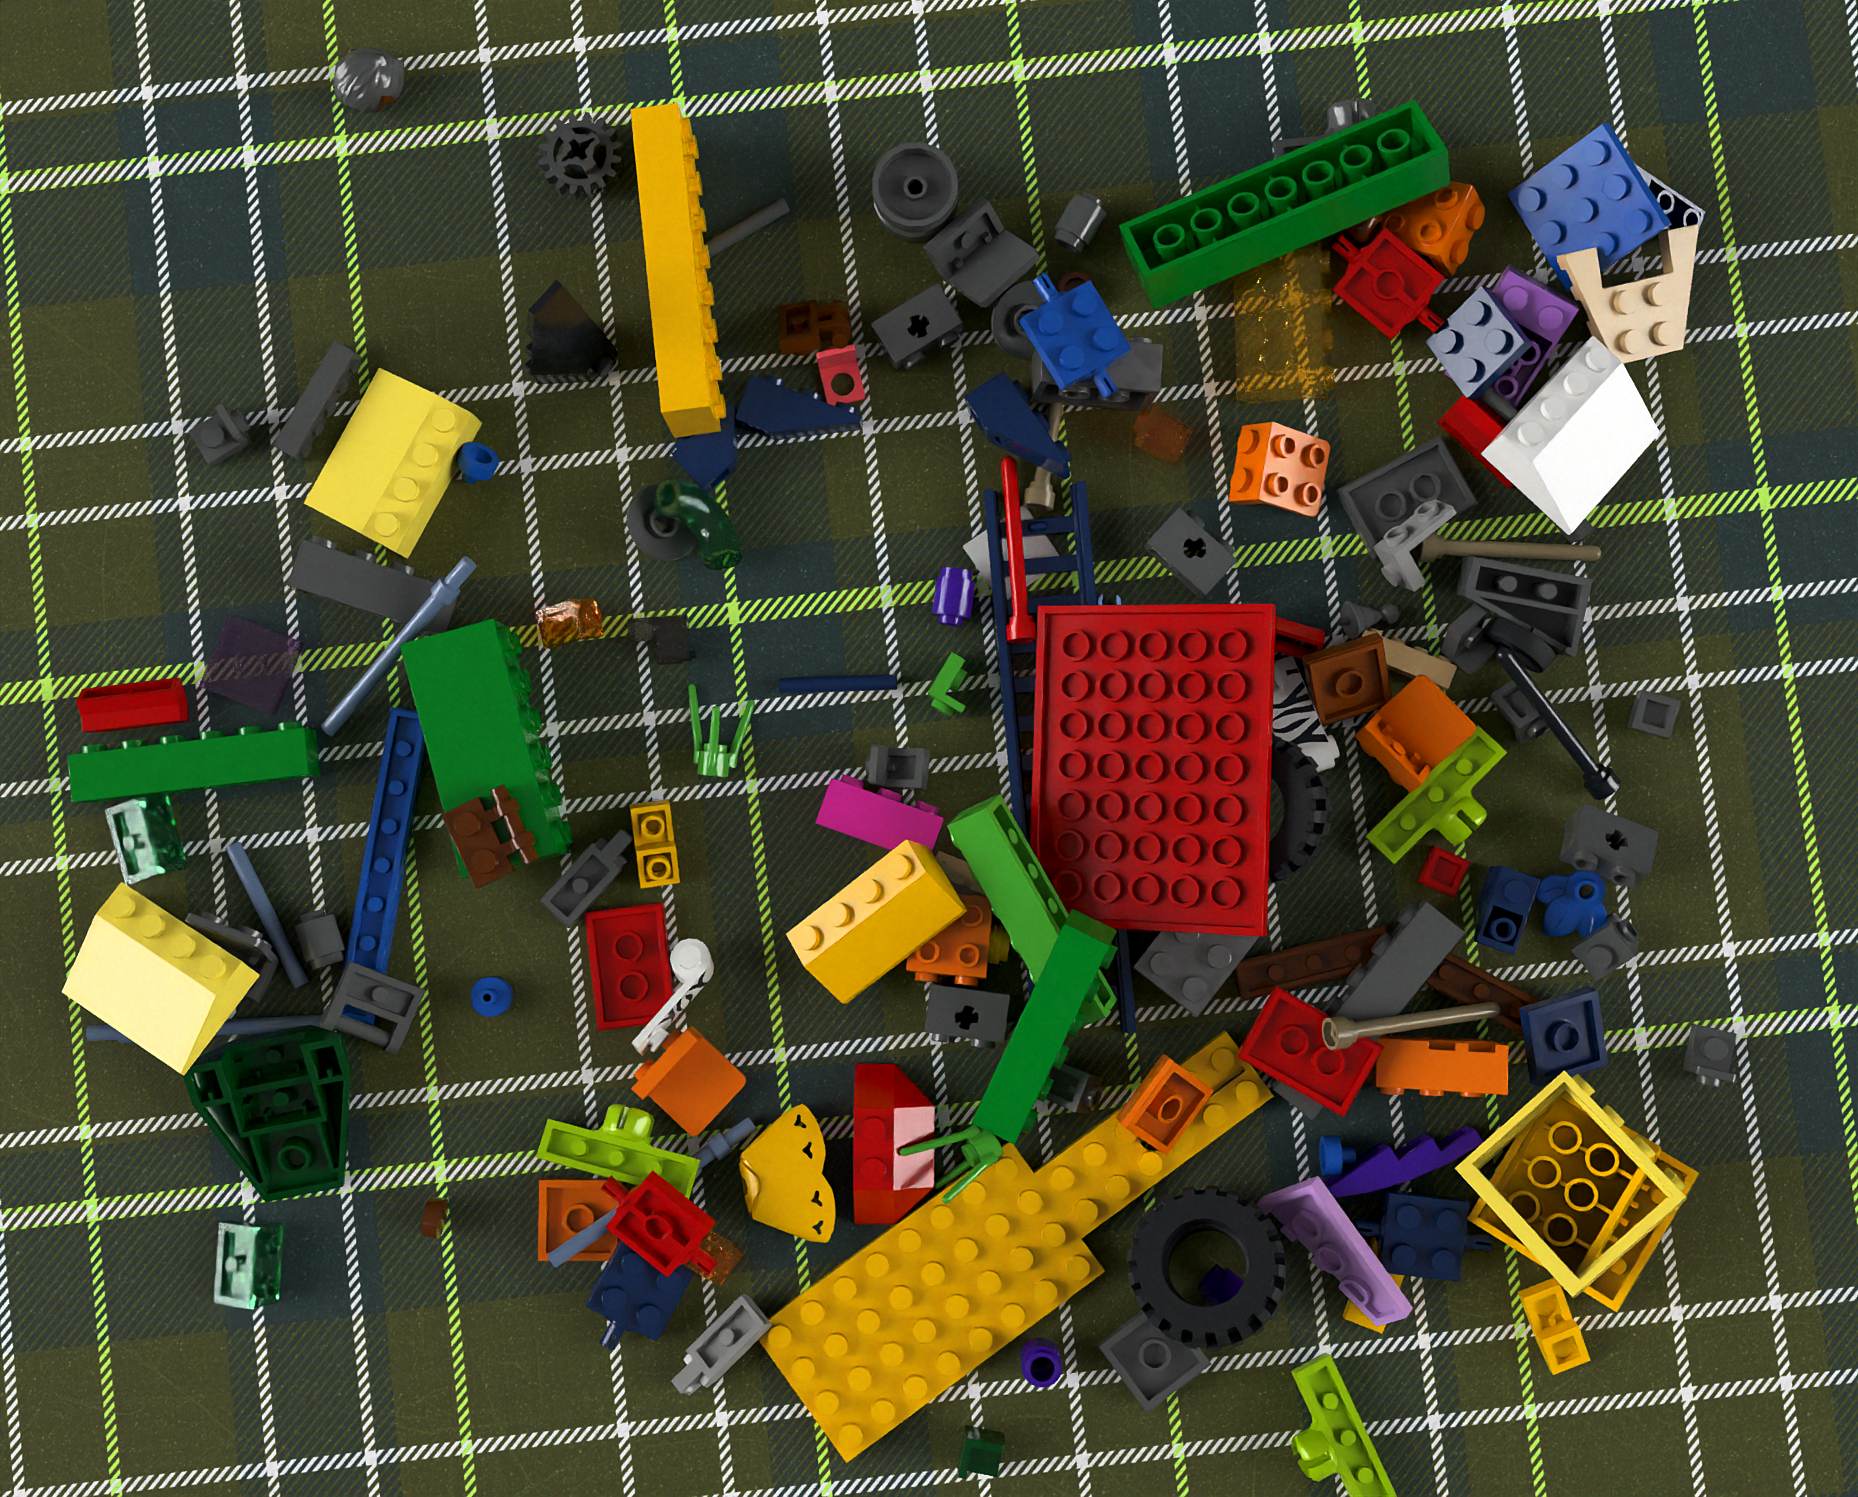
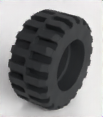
(1303, 810)
(1194, 1213)

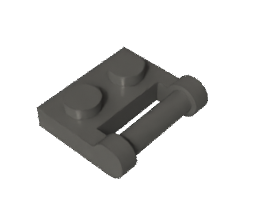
(377, 995)

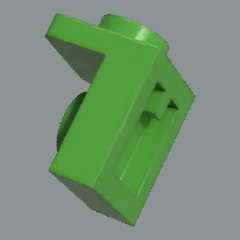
(949, 678)

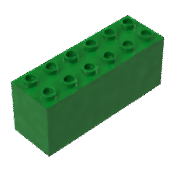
(485, 730)

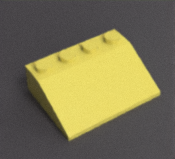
(393, 462)
(156, 978)

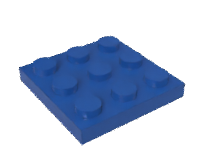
(1589, 201)

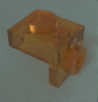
(721, 1250)

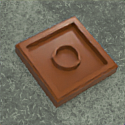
(1348, 679)

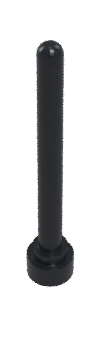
(1599, 780)

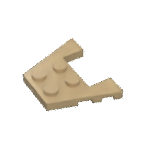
(1643, 314)

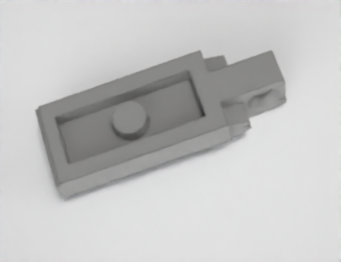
(721, 1345)

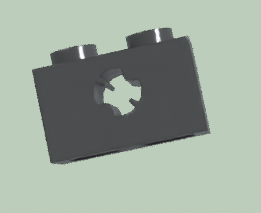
(926, 309)
(1195, 573)
(1608, 846)
(949, 999)

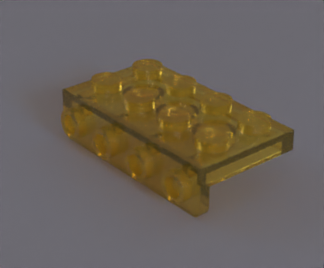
(1283, 328)

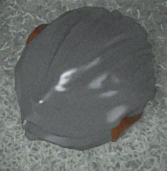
(368, 79)

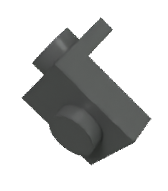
(898, 767)
(1607, 946)

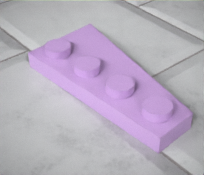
(1338, 1248)

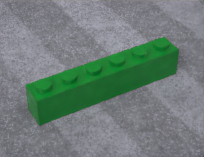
(193, 764)
(1043, 1026)

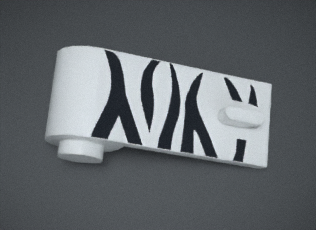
(1296, 716)
(693, 968)

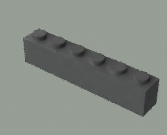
(1389, 978)

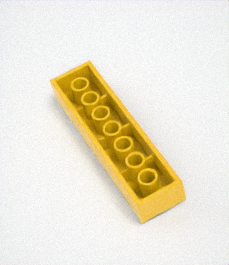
(677, 270)

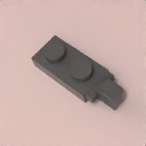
(587, 878)

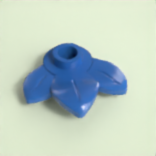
(1567, 908)

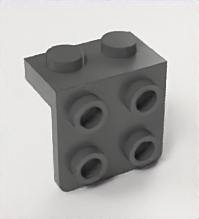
(979, 254)
(242, 944)

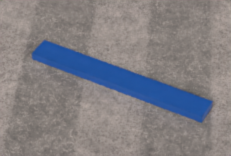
(387, 848)

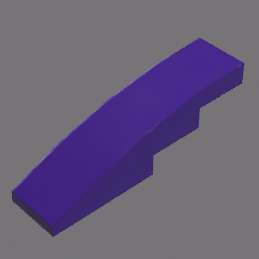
(1384, 1168)

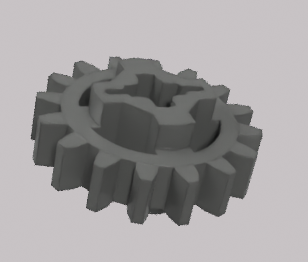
(568, 166)

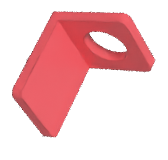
(836, 362)

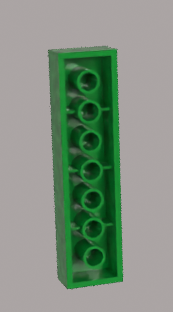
(1286, 204)

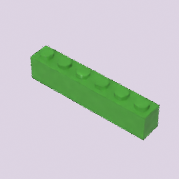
(1018, 890)

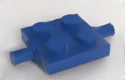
(1075, 335)

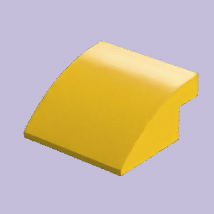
(1580, 1196)

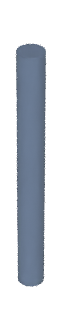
(267, 915)

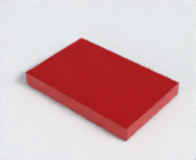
(629, 964)
(1291, 1048)

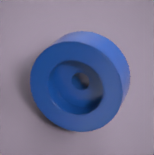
(477, 462)
(500, 993)
(1333, 1155)

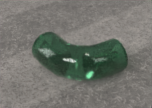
(704, 518)

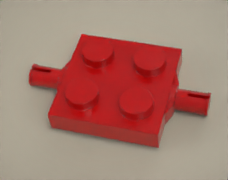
(1388, 284)
(660, 1224)

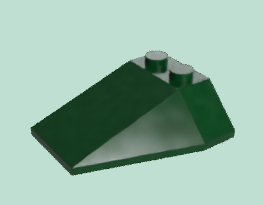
(279, 1107)

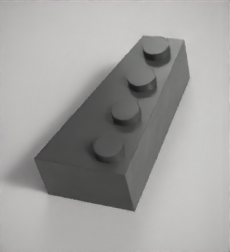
(364, 584)

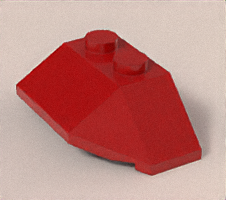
(887, 1118)

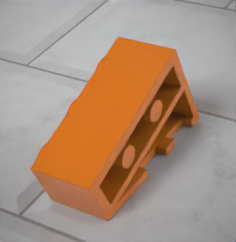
(1441, 1065)

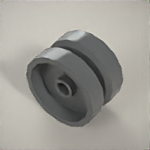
(896, 180)

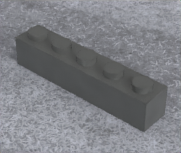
(318, 401)

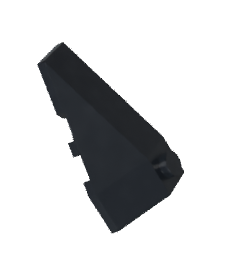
(565, 341)

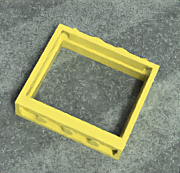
(1610, 1123)

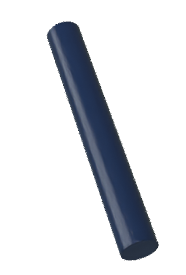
(838, 684)

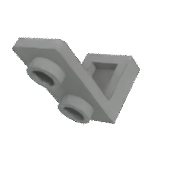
(1398, 541)

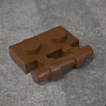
(807, 324)
(480, 842)

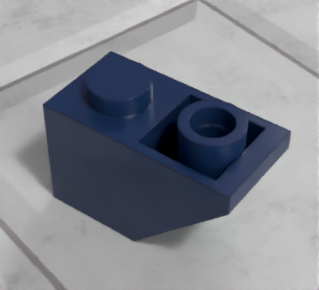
(710, 456)
(1504, 908)

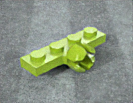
(1439, 800)
(617, 1149)
(1336, 1436)

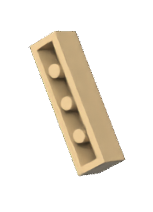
(1415, 661)

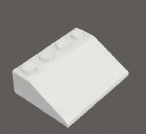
(1575, 436)

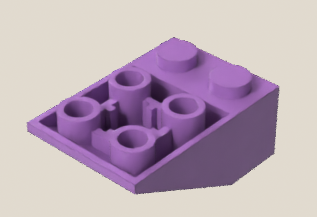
(1542, 317)

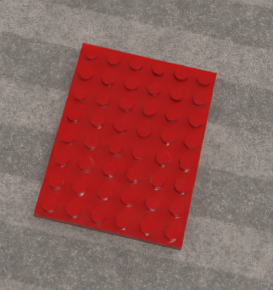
(1156, 763)

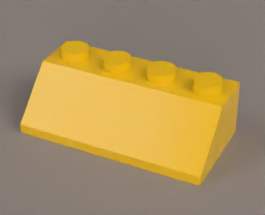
(877, 921)

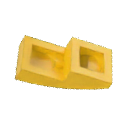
(1553, 1326)

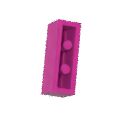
(878, 816)

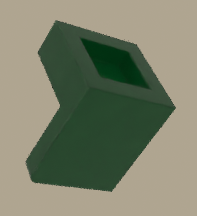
(980, 1451)

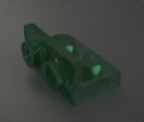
(146, 838)
(248, 1264)

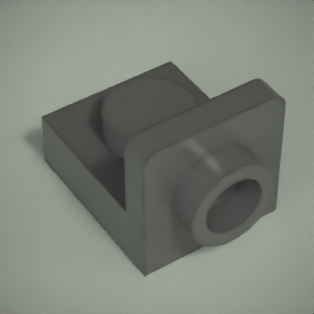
(222, 434)
(1465, 641)
(1519, 713)
(1709, 1055)
(1075, 1088)

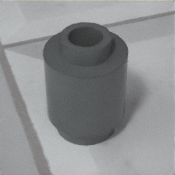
(1079, 223)
(320, 939)

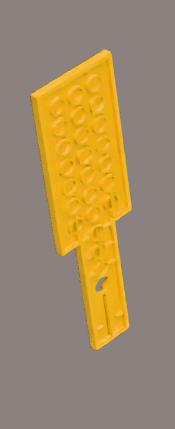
(980, 1270)

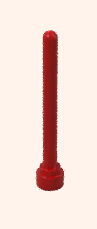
(1021, 625)

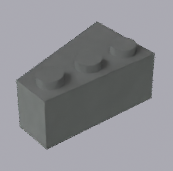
(1535, 598)

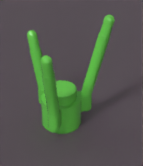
(713, 757)
(980, 1153)

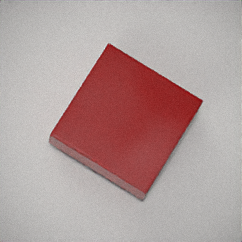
(1443, 871)

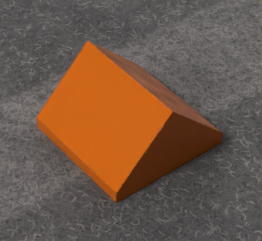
(1164, 1104)

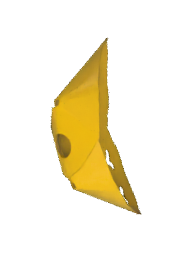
(783, 1179)

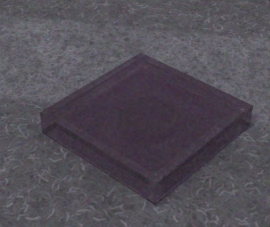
(251, 664)

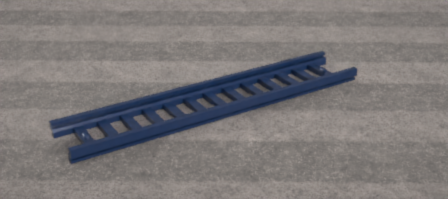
(1011, 685)

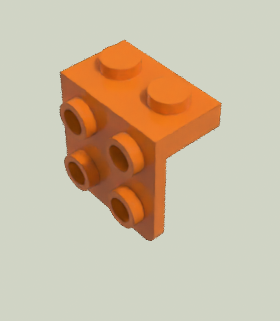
(1438, 224)
(1279, 468)
(1415, 732)
(958, 949)
(689, 1080)

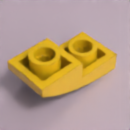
(654, 843)

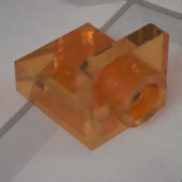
(1161, 434)
(569, 622)

